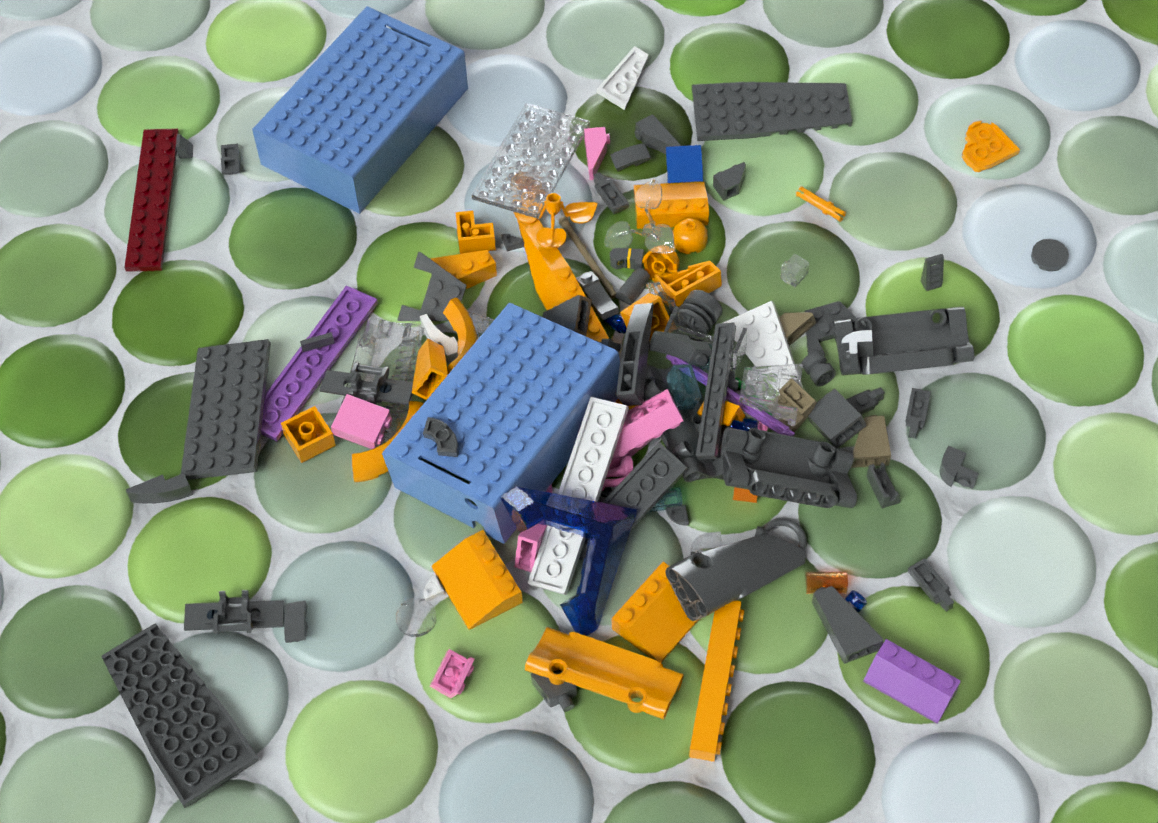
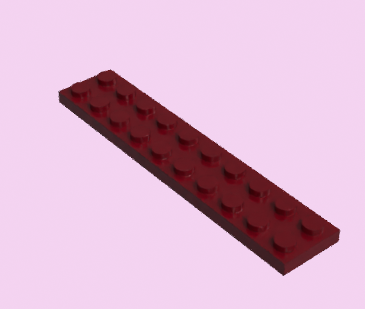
(152, 201)

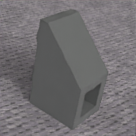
(729, 181)

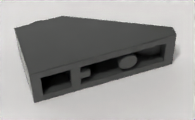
(654, 134)

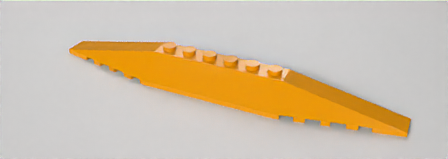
(555, 279)

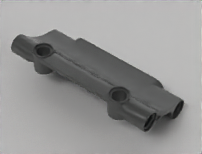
(909, 341)
(683, 439)

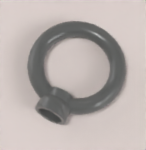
(784, 522)

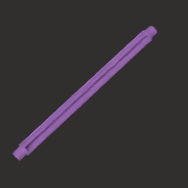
(733, 397)

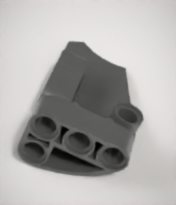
(730, 572)

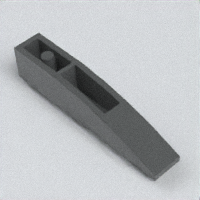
(635, 356)

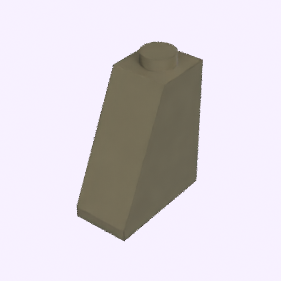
(872, 444)

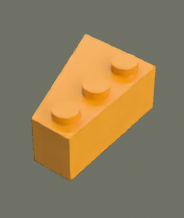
(679, 284)

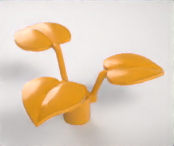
(554, 238)

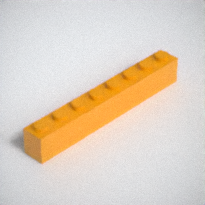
(715, 682)

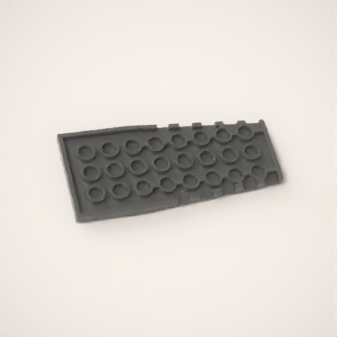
(764, 108)
(177, 716)

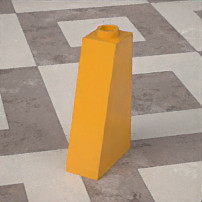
(429, 369)

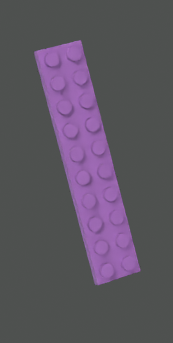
(309, 368)

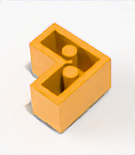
(474, 236)

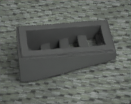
(933, 275)

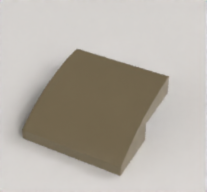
(795, 396)

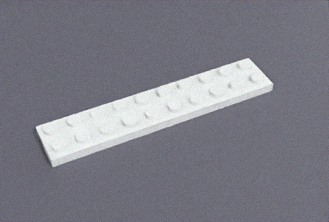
(582, 480)

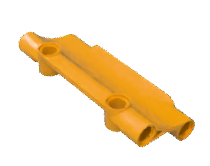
(605, 671)

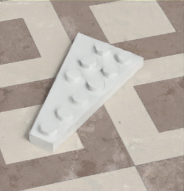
(765, 337)

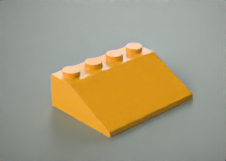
(677, 203)
(477, 580)
(653, 617)

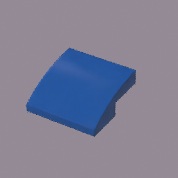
(684, 164)

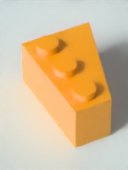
(469, 267)

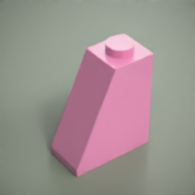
(528, 547)

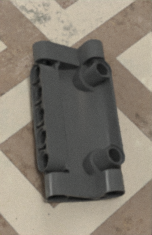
(787, 468)

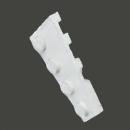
(623, 79)

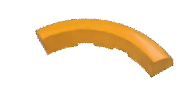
(463, 325)
(371, 464)

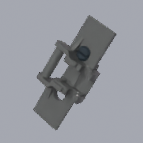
(374, 392)
(211, 615)

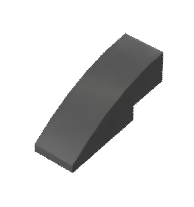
(160, 490)

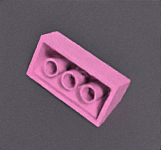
(648, 422)

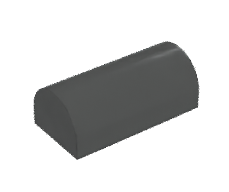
(633, 286)

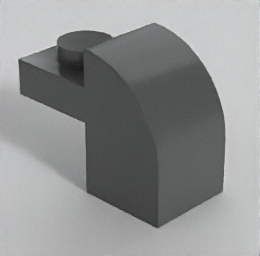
(857, 345)
(953, 470)

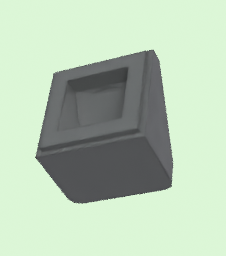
(184, 147)

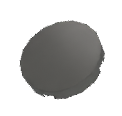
(1049, 255)

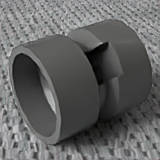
(817, 367)

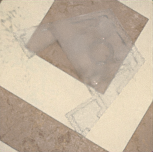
(761, 389)

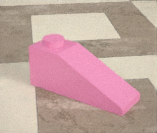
(596, 148)

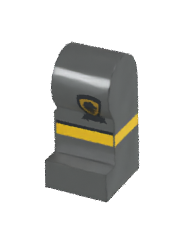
(626, 258)

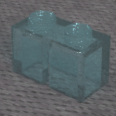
(684, 386)

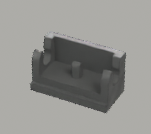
(882, 486)

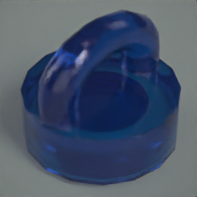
(857, 600)

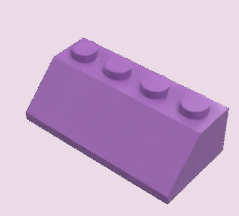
(912, 681)

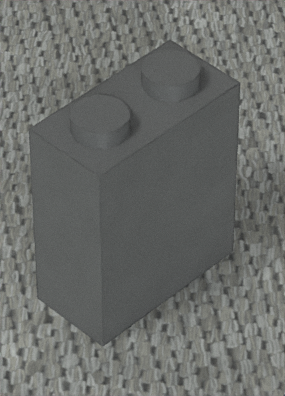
(836, 419)

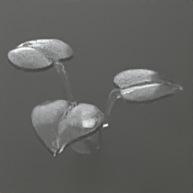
(658, 238)

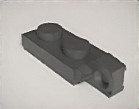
(610, 194)
(866, 400)
(917, 410)
(931, 584)

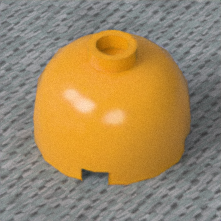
(690, 236)
(660, 263)

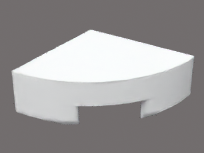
(432, 589)

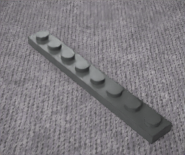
(716, 391)

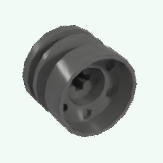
(699, 311)

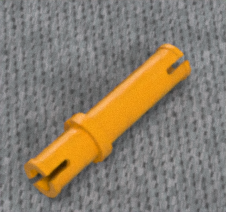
(827, 207)

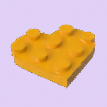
(987, 146)

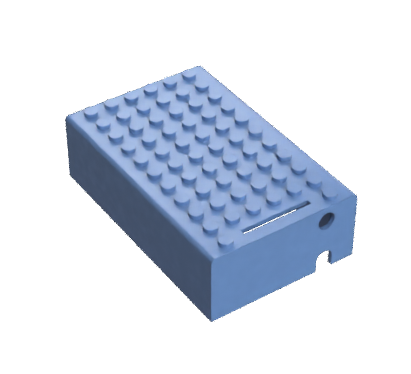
(361, 109)
(514, 416)

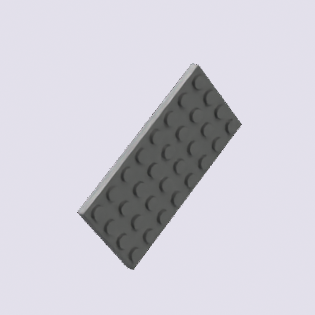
(226, 410)

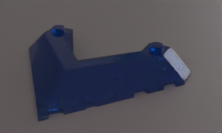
(607, 534)

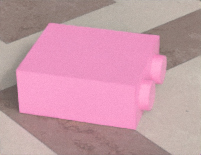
(361, 422)

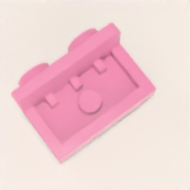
(452, 674)

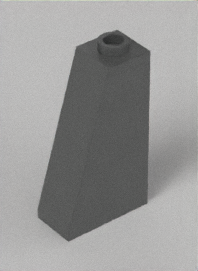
(845, 626)

